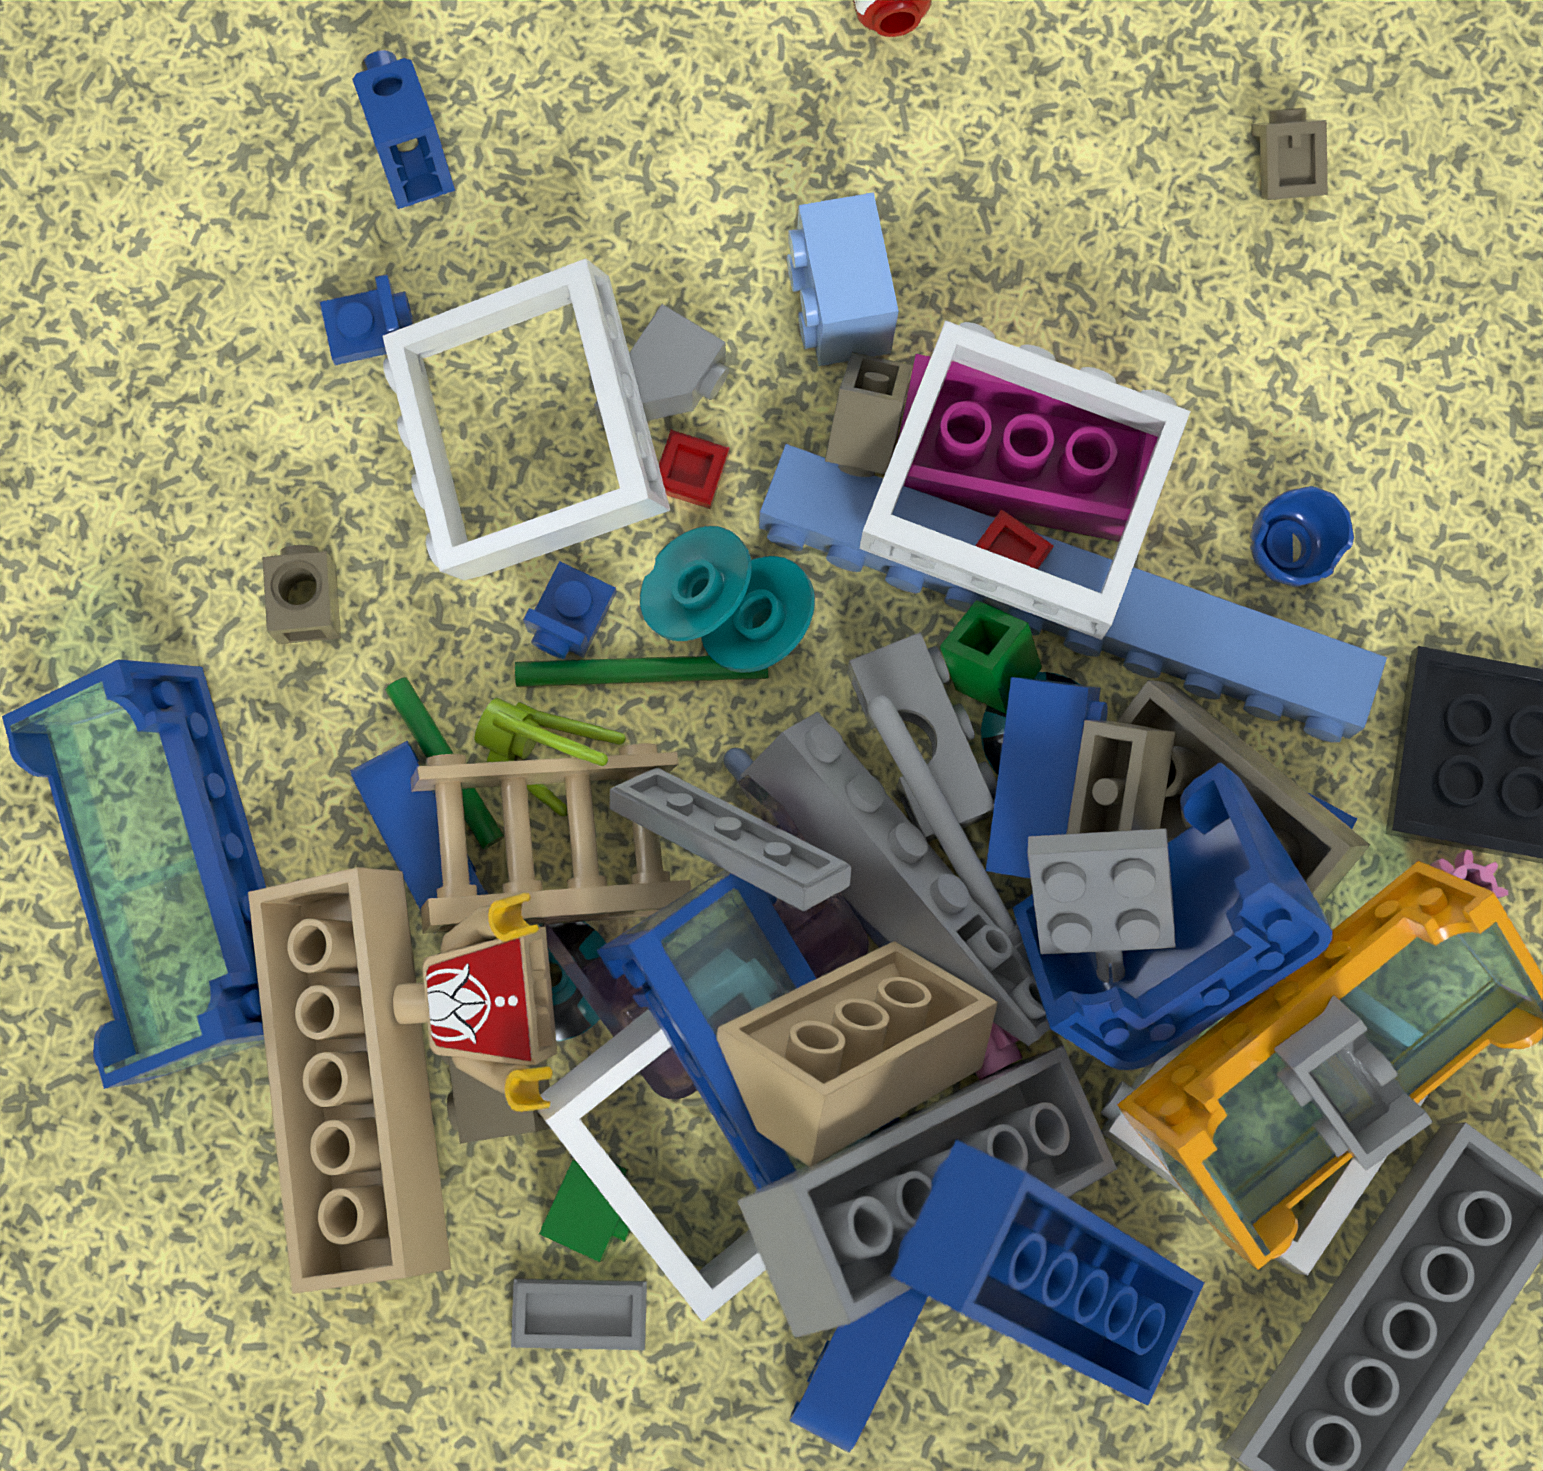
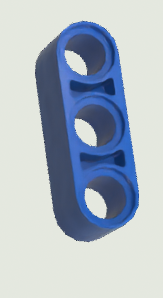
(406, 820)
(855, 1370)

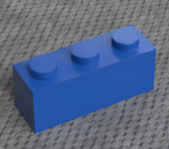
(1037, 766)

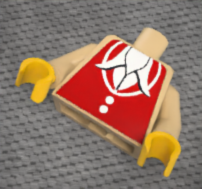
(489, 1001)

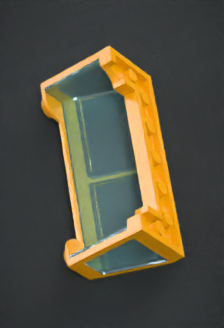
(1430, 978)

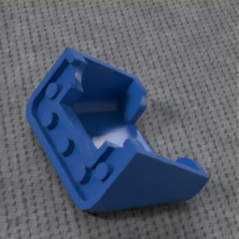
(1237, 927)

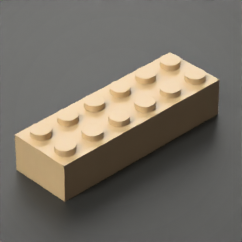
(347, 1081)

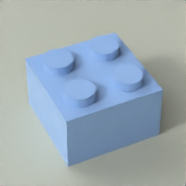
(842, 279)

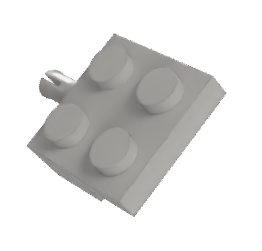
(1102, 894)

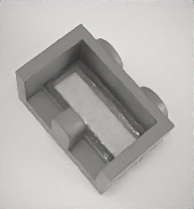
(1349, 1086)

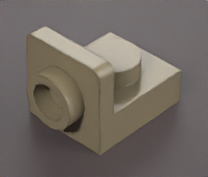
(1292, 155)

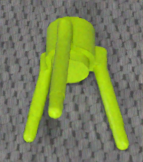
(517, 729)

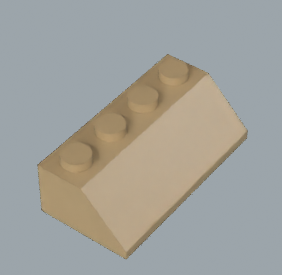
(855, 1049)

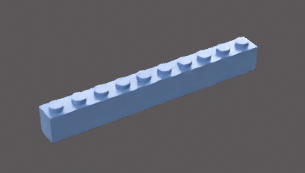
(1155, 628)

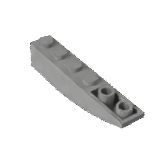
(894, 871)

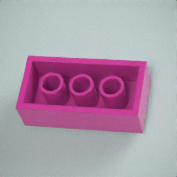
(1026, 454)

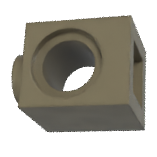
(306, 622)

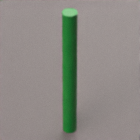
(626, 671)

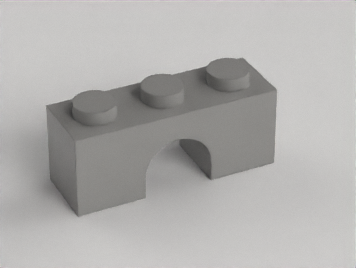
(914, 683)

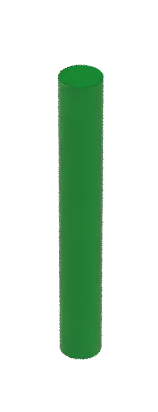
(433, 744)

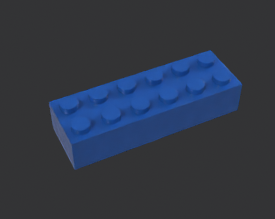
(1046, 1273)

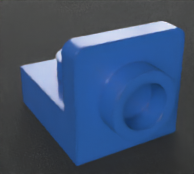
(360, 320)
(569, 612)

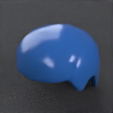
(1318, 523)

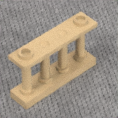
(587, 892)

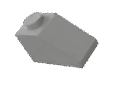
(675, 365)

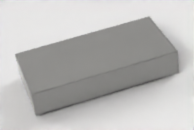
(579, 1314)

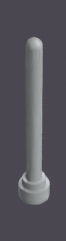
(941, 817)

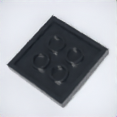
(1470, 755)

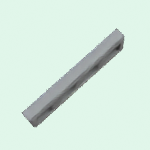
(731, 838)

